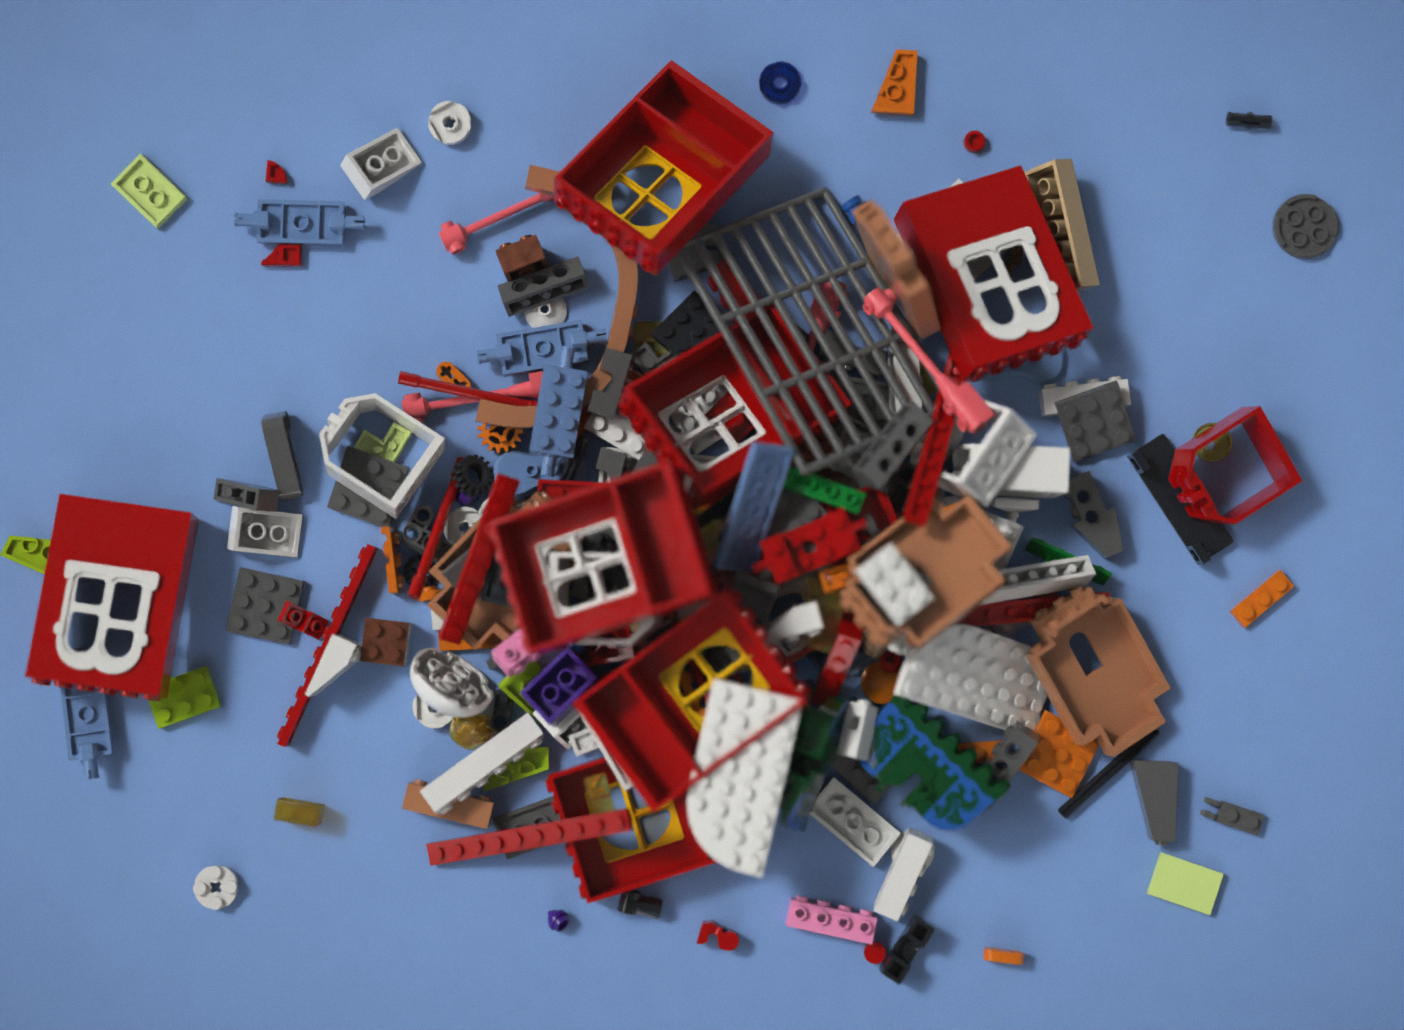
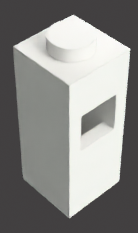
(858, 730)

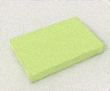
(149, 191)
(1185, 883)

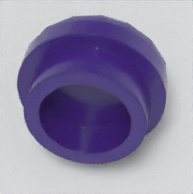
(465, 500)
(558, 920)

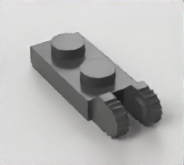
(1234, 816)

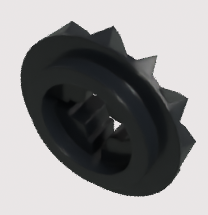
(408, 573)

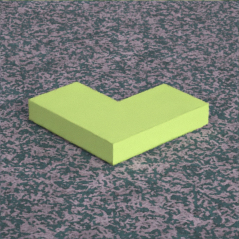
(389, 447)

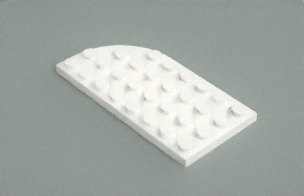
(974, 677)
(739, 800)

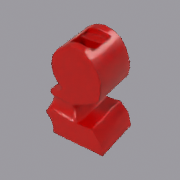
(727, 939)

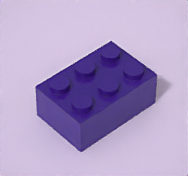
(559, 686)

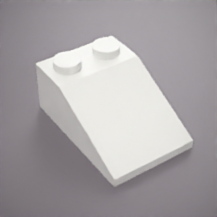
(380, 163)
(264, 532)
(337, 659)

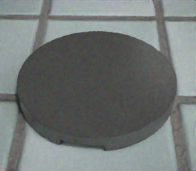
(1305, 226)

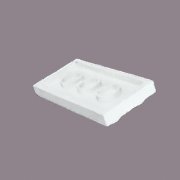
(853, 822)

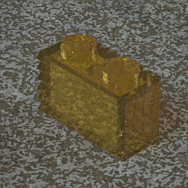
(299, 812)

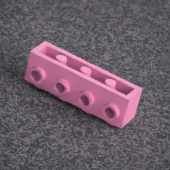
(511, 655)
(831, 920)

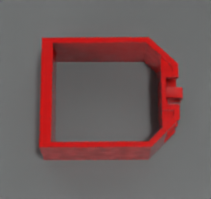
(1269, 449)

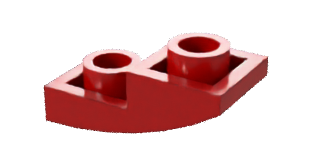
(302, 620)

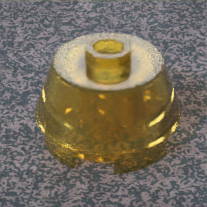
(470, 731)

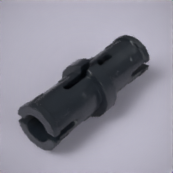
(1248, 120)

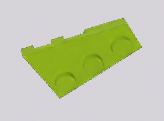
(27, 552)
(531, 763)

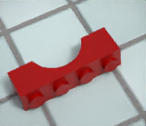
(838, 662)

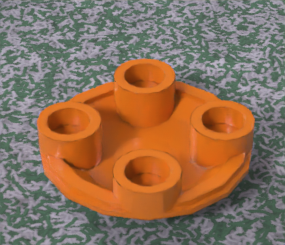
(879, 684)

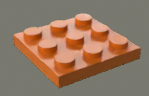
(1057, 758)

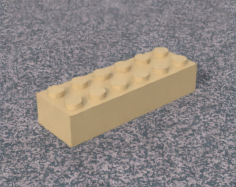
(1062, 208)

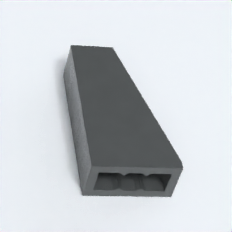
(1157, 796)

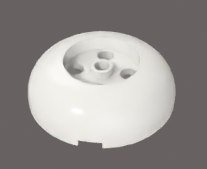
(450, 683)

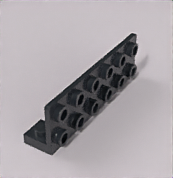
(1199, 536)

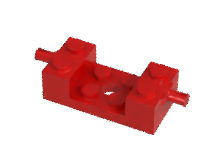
(833, 539)

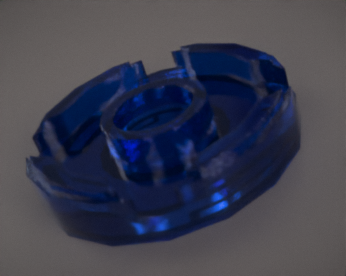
(780, 95)

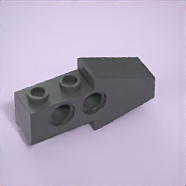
(1104, 532)

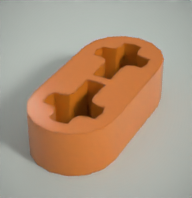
(454, 371)
(1004, 956)

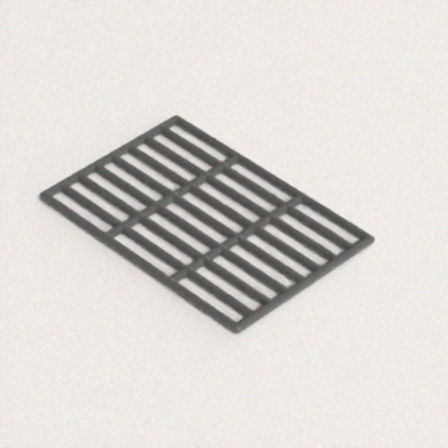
(795, 291)

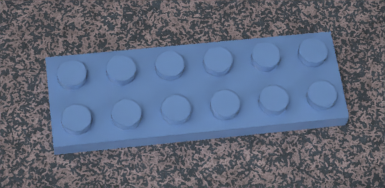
(753, 506)

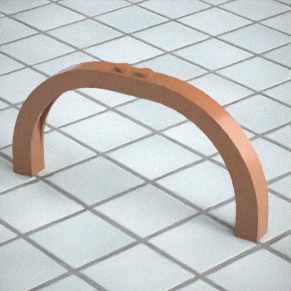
(523, 417)

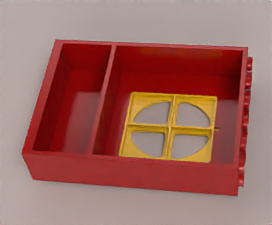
(688, 134)
(648, 720)
(613, 870)

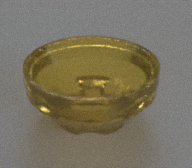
(1221, 446)

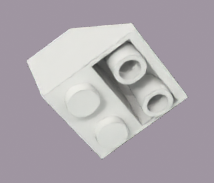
(570, 725)

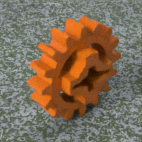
(503, 439)

